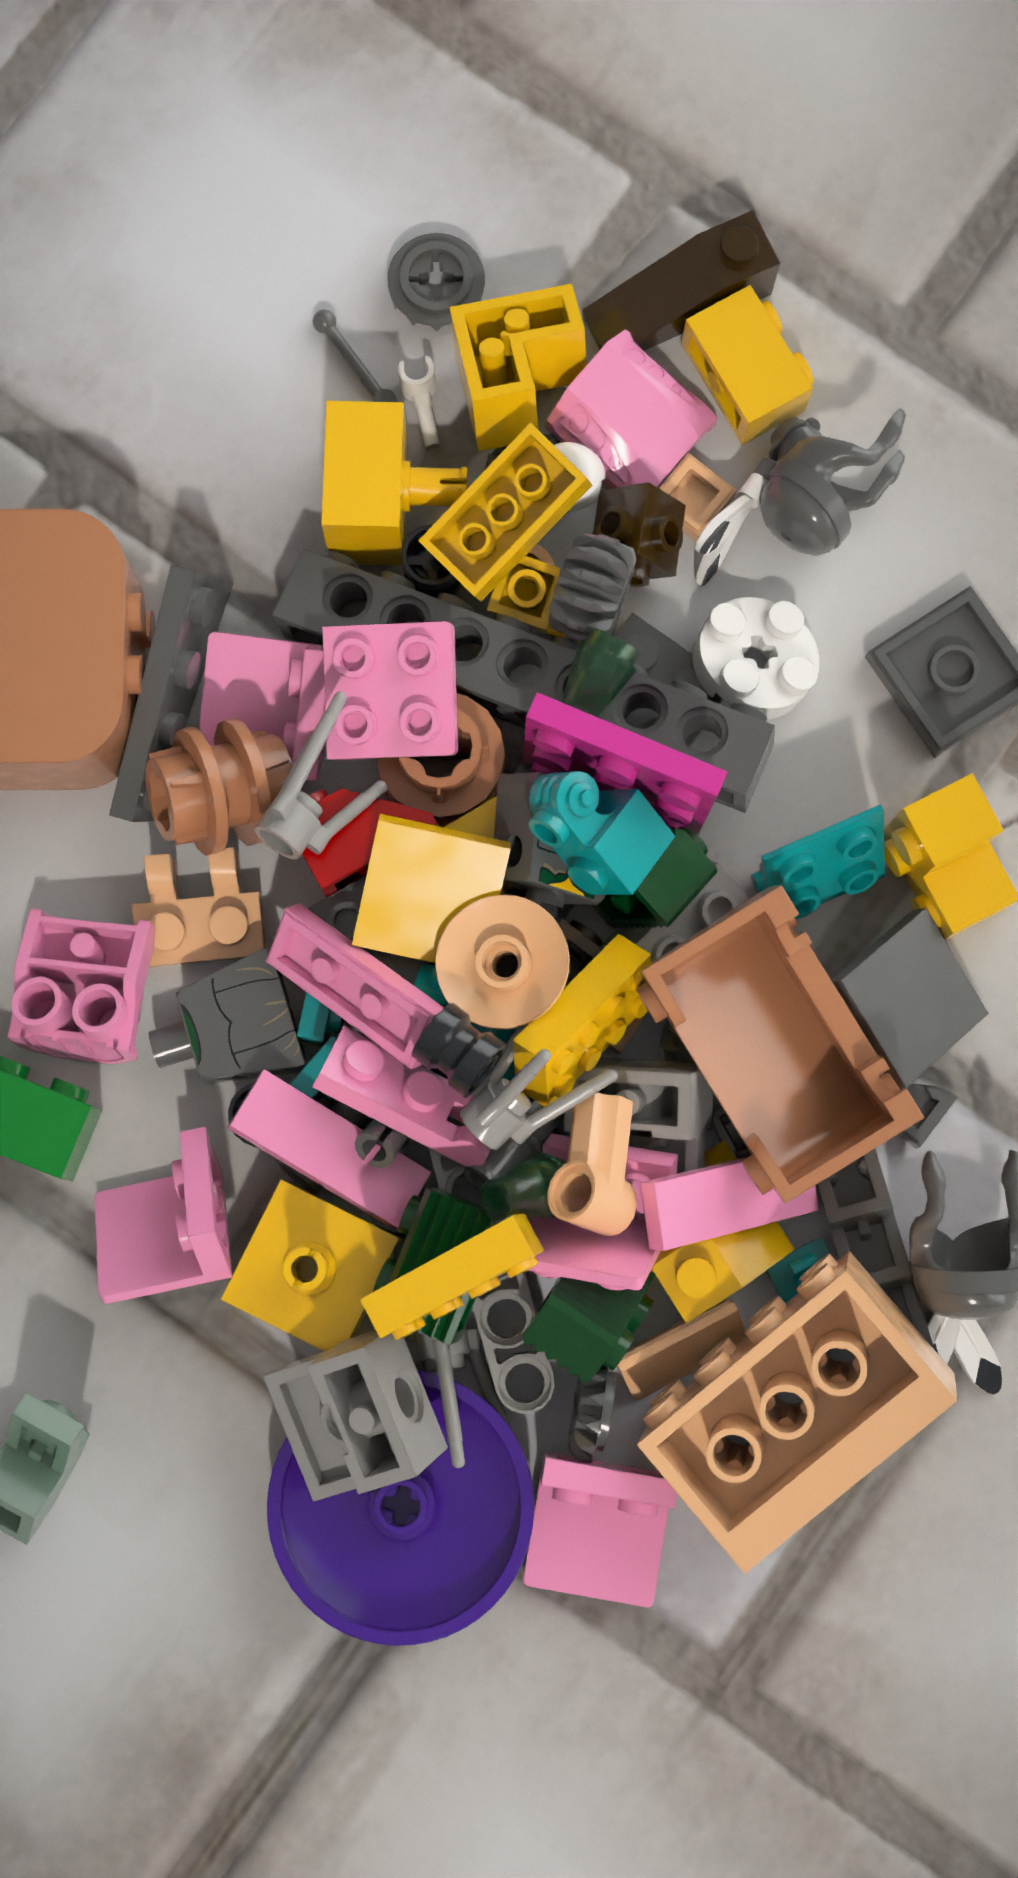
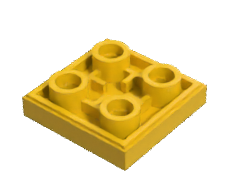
(421, 881)

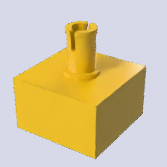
(372, 482)
(310, 1268)

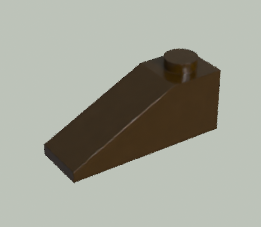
(685, 282)

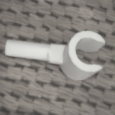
(420, 393)

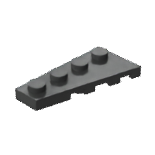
(172, 675)

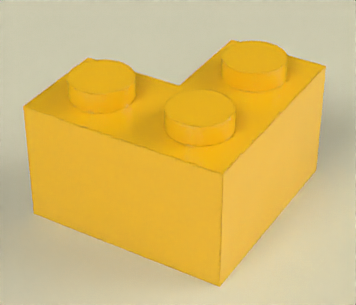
(510, 351)
(949, 857)

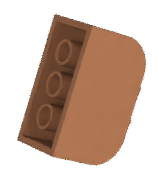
(67, 650)

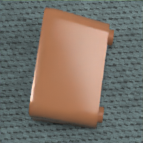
(777, 1045)

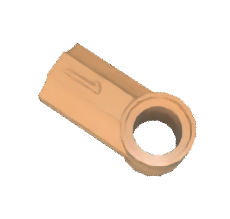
(592, 1183)

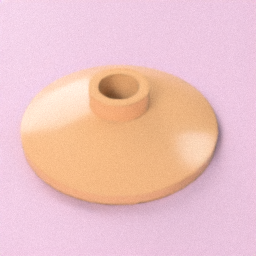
(484, 935)

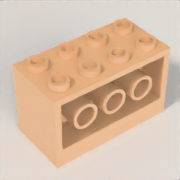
(806, 1450)

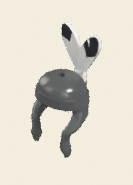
(799, 497)
(966, 1275)

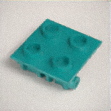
(828, 862)

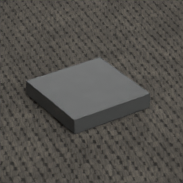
(949, 671)
(910, 996)

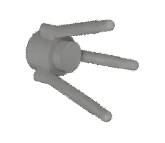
(293, 816)
(501, 1105)
(443, 1359)

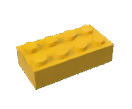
(505, 512)
(584, 1020)
(441, 1282)

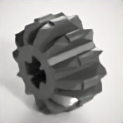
(591, 586)

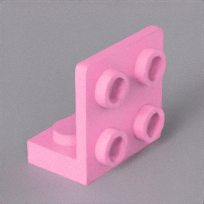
(266, 686)
(395, 687)
(165, 1229)
(583, 1255)
(598, 1530)

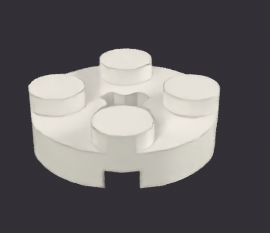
(773, 630)

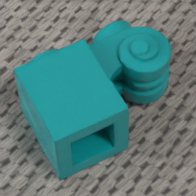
(600, 835)

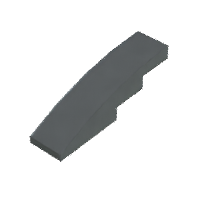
(865, 1224)

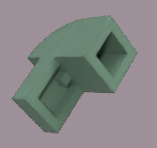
(36, 1463)

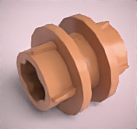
(472, 780)
(206, 789)

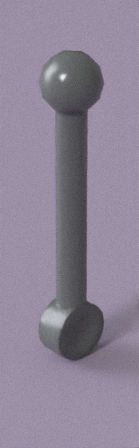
(325, 322)

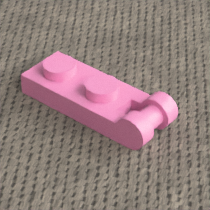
(399, 1097)

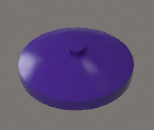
(417, 1552)

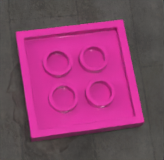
(571, 740)

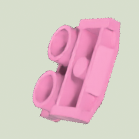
(630, 415)
(80, 987)

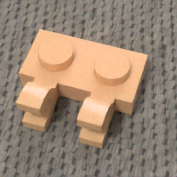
(201, 927)

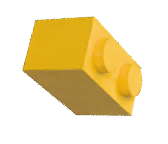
(748, 363)

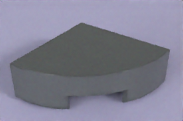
(933, 1104)

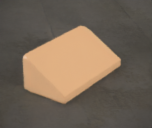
(678, 1349)

